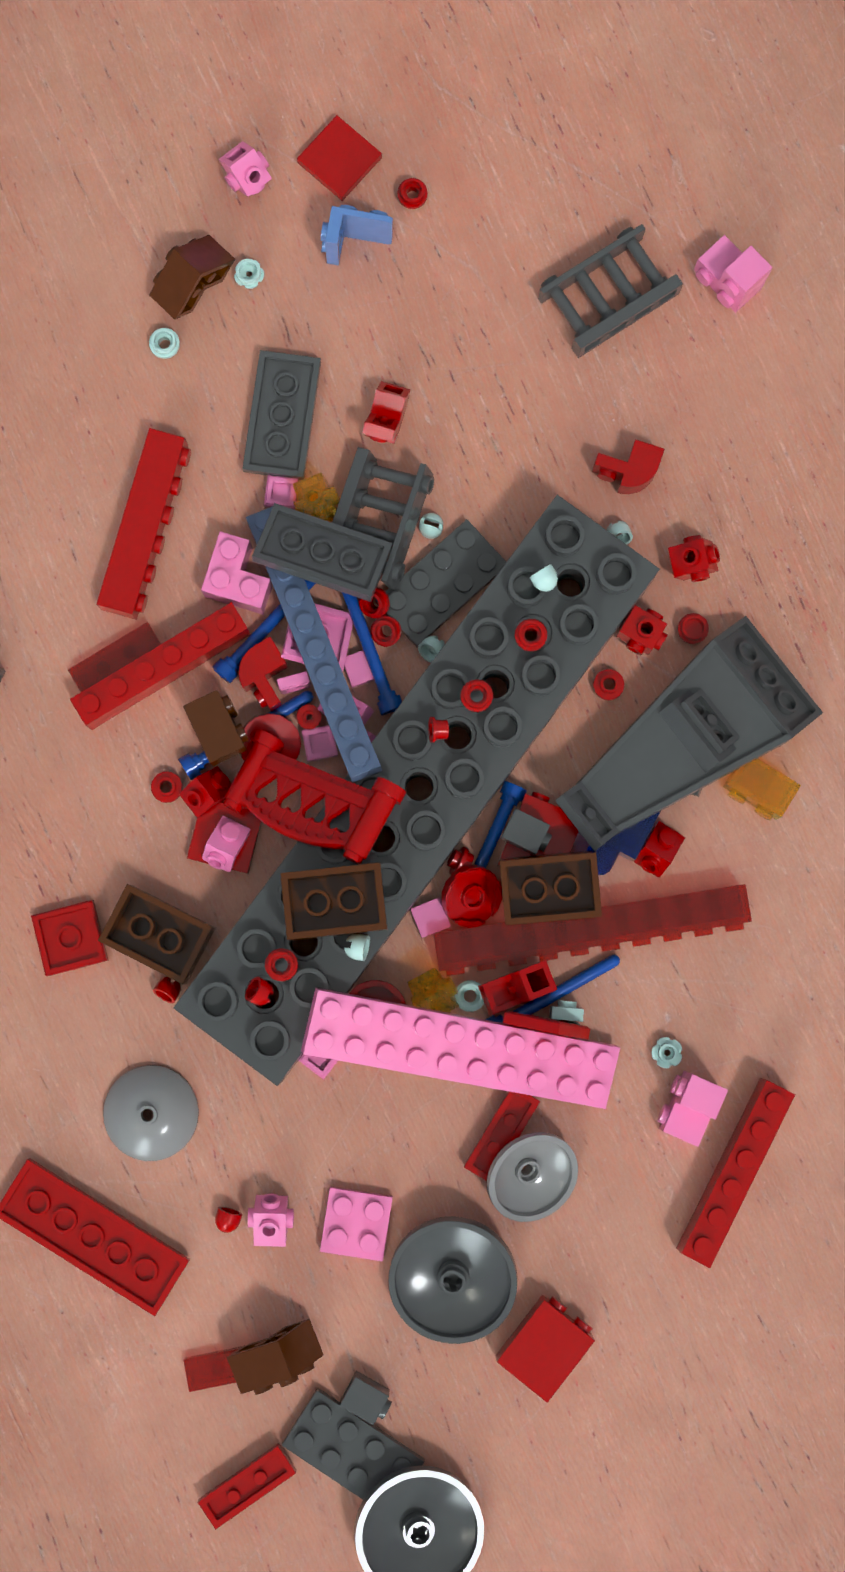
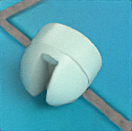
(621, 527)
(428, 530)
(545, 578)
(430, 647)
(359, 946)

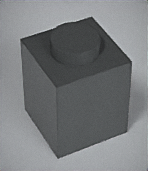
(526, 832)
(366, 1398)

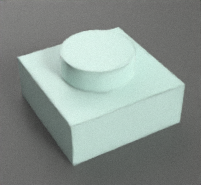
(566, 1011)

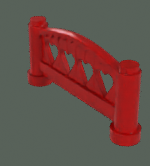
(367, 807)

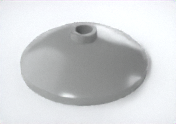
(173, 1109)
(539, 1187)

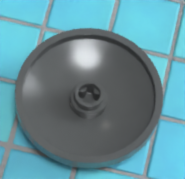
(453, 1280)
(419, 1523)

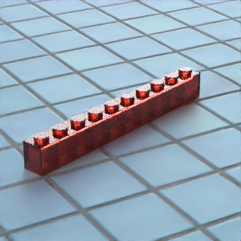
(618, 924)

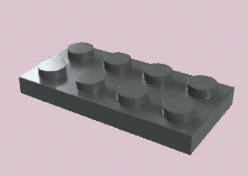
(281, 415)
(322, 552)
(443, 582)
(346, 1445)

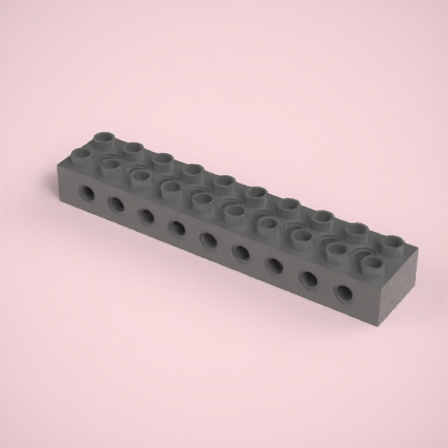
(462, 779)

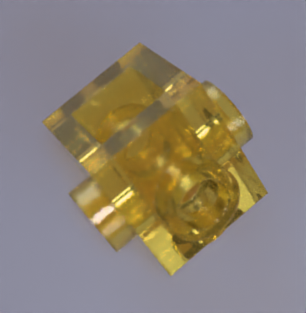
(316, 497)
(433, 991)

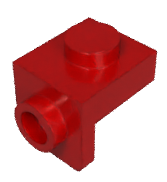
(205, 791)
(659, 849)

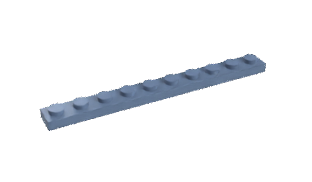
(322, 666)

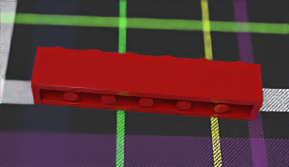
(143, 524)
(160, 666)
(735, 1172)

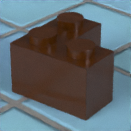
(188, 274)
(215, 727)
(276, 1358)

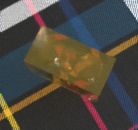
(762, 788)

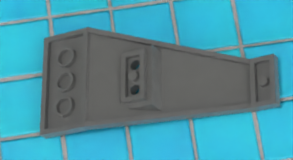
(705, 724)

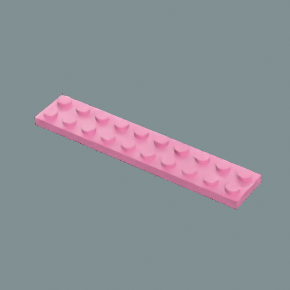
(459, 1048)

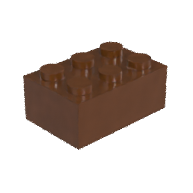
(550, 887)
(333, 901)
(156, 934)

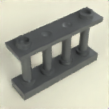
(611, 320)
(356, 497)

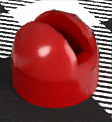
(166, 990)
(258, 991)
(227, 1219)

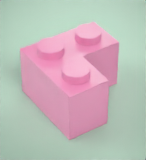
(732, 273)
(228, 579)
(691, 1107)

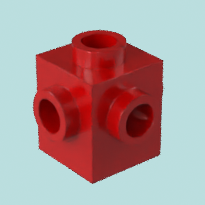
(694, 559)
(649, 621)

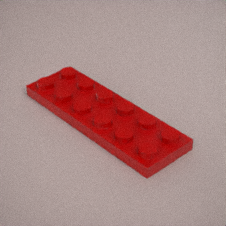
(92, 1237)

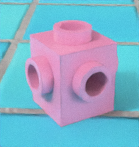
(245, 169)
(270, 1220)

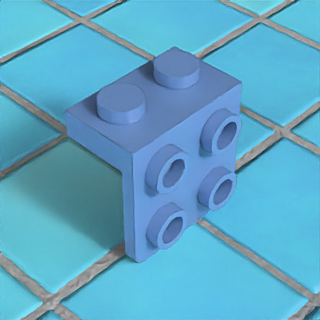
(351, 223)

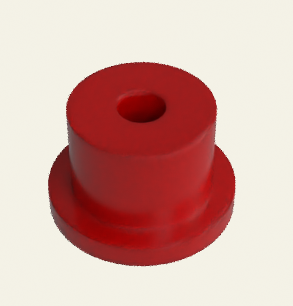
(304, 712)
(437, 729)

